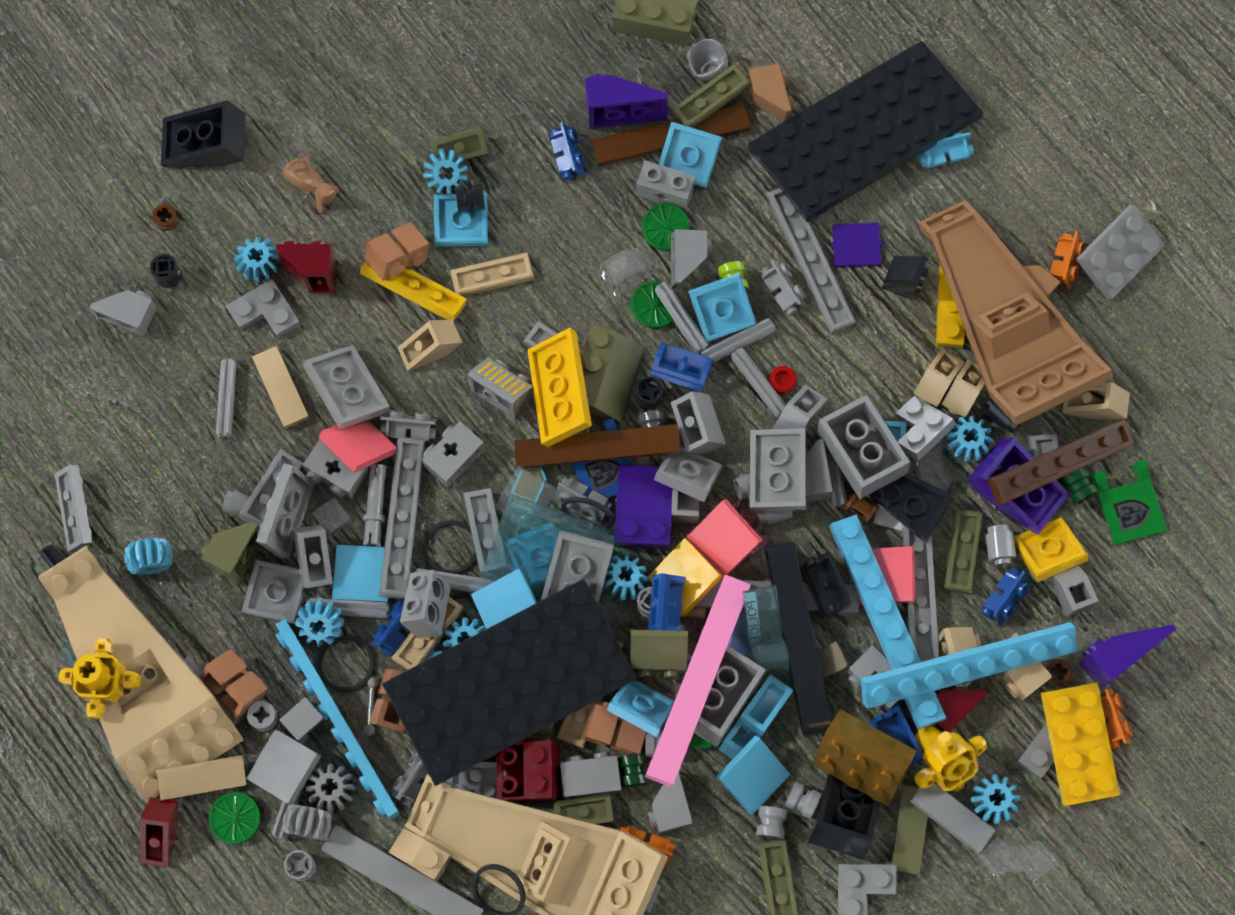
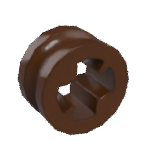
(160, 210)
(1063, 666)

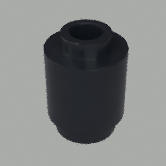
(999, 417)

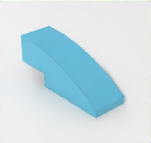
(757, 716)

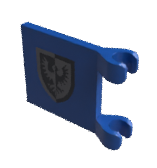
(601, 475)

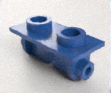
(572, 160)
(1015, 586)
(388, 634)

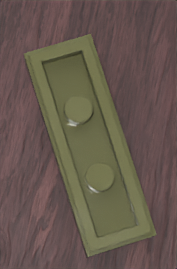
(711, 96)
(963, 551)
(909, 834)
(777, 878)

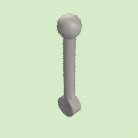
(369, 730)

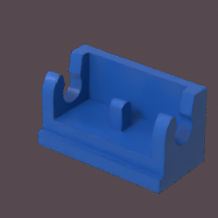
(681, 366)
(666, 602)
(895, 725)

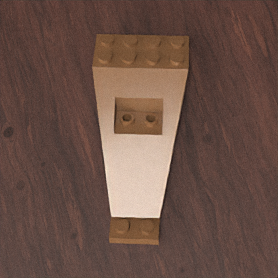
(1015, 332)

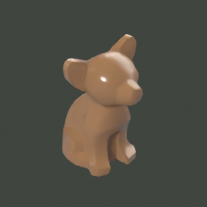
(306, 178)

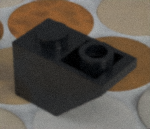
(906, 275)

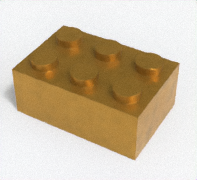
(864, 757)

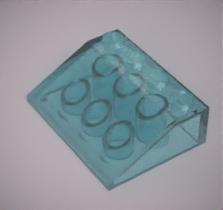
(529, 538)

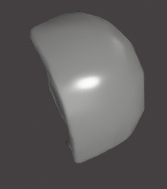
(707, 59)

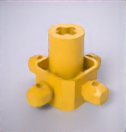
(99, 678)
(947, 758)

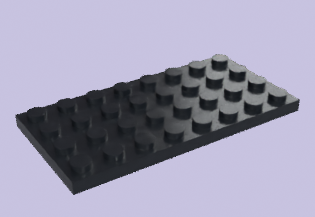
(864, 131)
(508, 682)

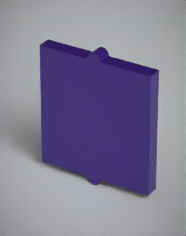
(856, 244)

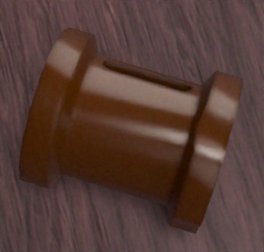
(861, 508)

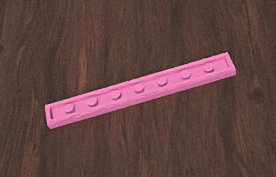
(697, 682)

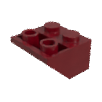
(310, 265)
(529, 772)

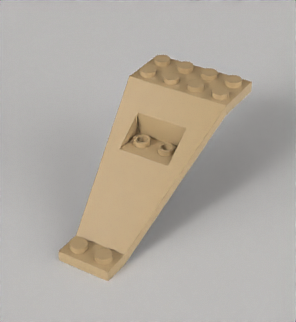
(172, 712)
(583, 873)

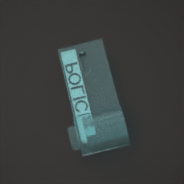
(764, 628)

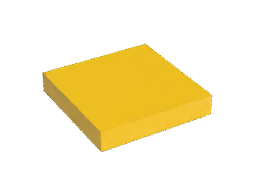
(1050, 550)
(699, 573)

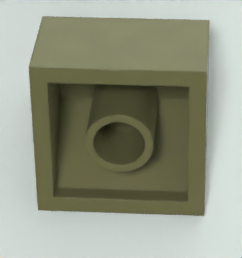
(232, 551)
(659, 653)

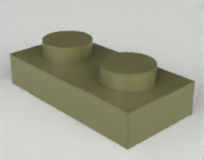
(464, 143)
(591, 809)

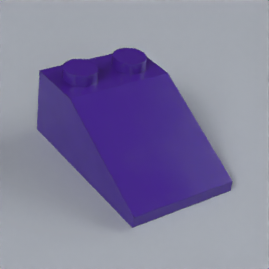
(622, 102)
(642, 509)
(1031, 509)
(1110, 658)

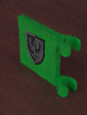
(1132, 508)

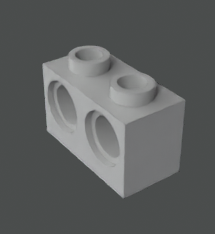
(425, 604)

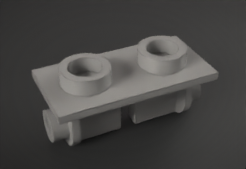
(779, 278)
(420, 425)
(574, 488)
(407, 785)

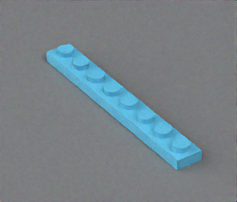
(883, 613)
(968, 665)
(341, 730)

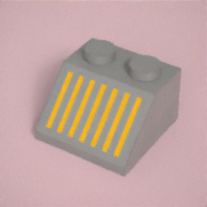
(500, 387)

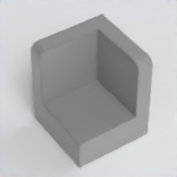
(684, 508)
(301, 720)

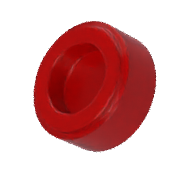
(783, 379)

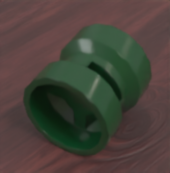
(1080, 485)
(632, 771)

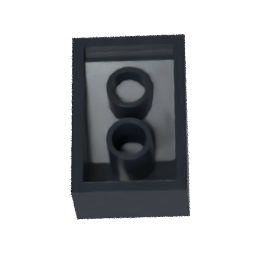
(204, 137)
(844, 819)

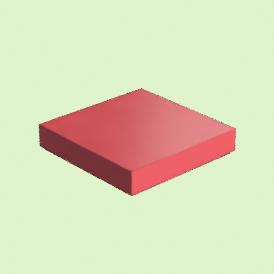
(358, 444)
(724, 538)
(899, 572)

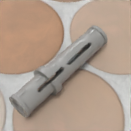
(374, 514)

